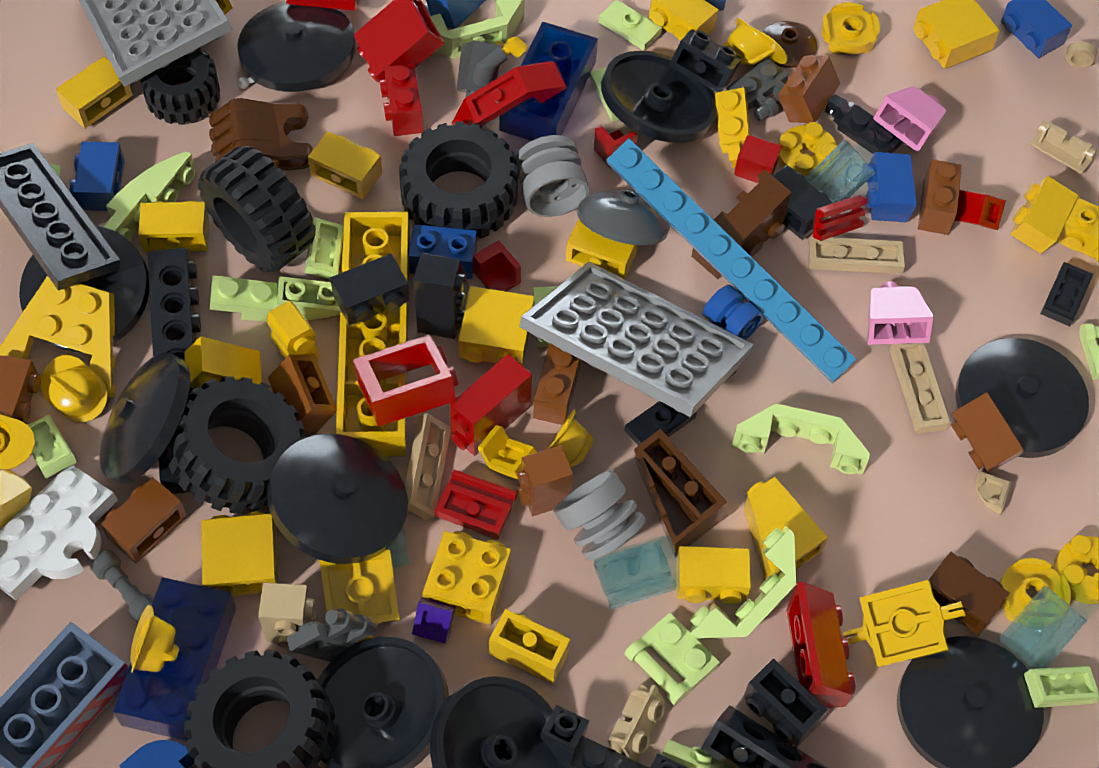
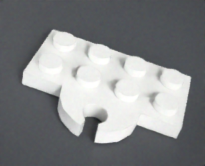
(51, 530)

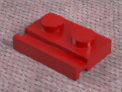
(476, 504)

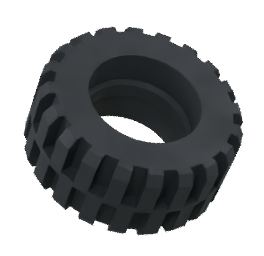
(465, 150)
(257, 208)
(209, 471)
(241, 687)

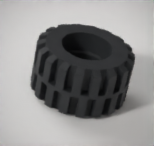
(187, 100)

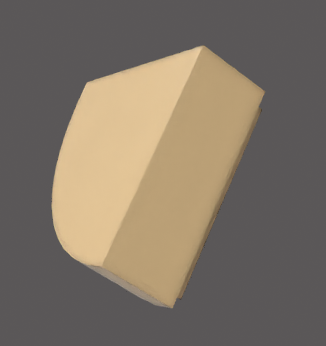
(992, 490)

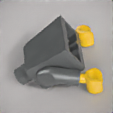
(481, 62)

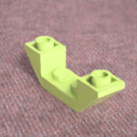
(507, 18)
(847, 453)
(714, 623)

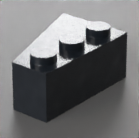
(439, 295)

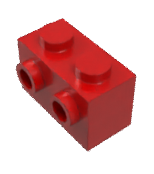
(403, 98)

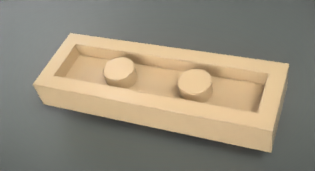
(856, 255)
(920, 387)
(426, 465)

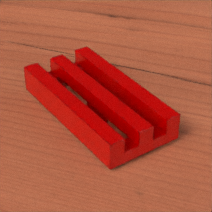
(839, 222)

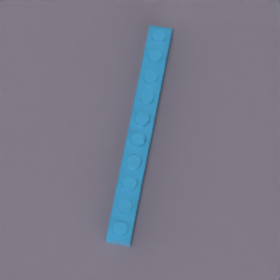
(731, 261)

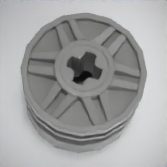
(551, 176)
(603, 520)

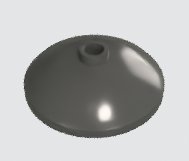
(622, 217)

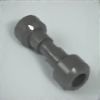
(108, 567)

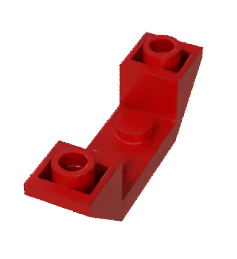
(510, 90)

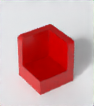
(607, 144)
(755, 156)
(979, 209)
(497, 267)

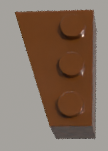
(754, 218)
(679, 492)

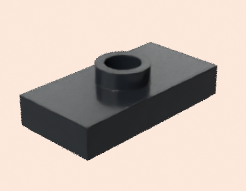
(1066, 294)
(656, 417)

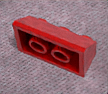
(818, 645)

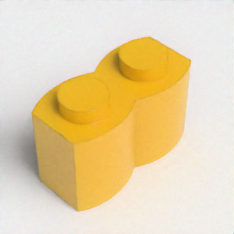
(291, 331)

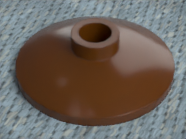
(794, 39)

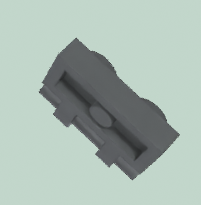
(759, 84)
(333, 637)

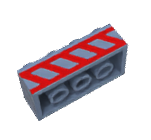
(57, 699)

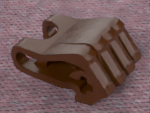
(263, 128)

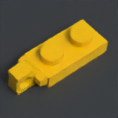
(732, 121)

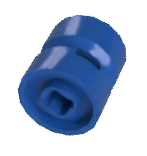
(728, 311)

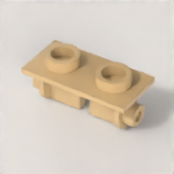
(1071, 152)
(645, 708)

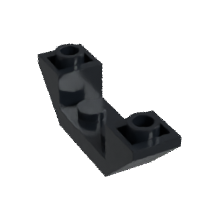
(566, 739)

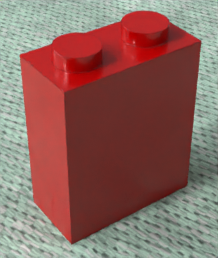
(398, 36)
(492, 400)

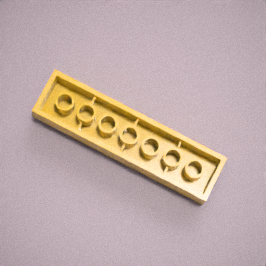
(364, 240)

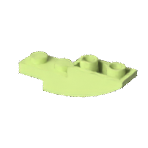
(157, 183)
(257, 298)

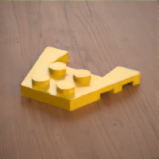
(72, 317)

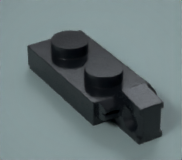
(861, 126)

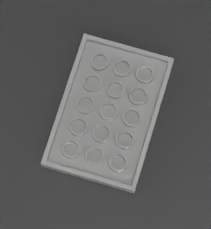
(152, 33)
(637, 337)

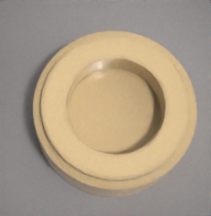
(1081, 54)

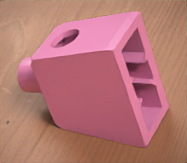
(910, 116)
(898, 316)

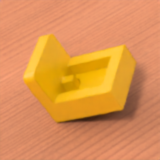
(503, 453)

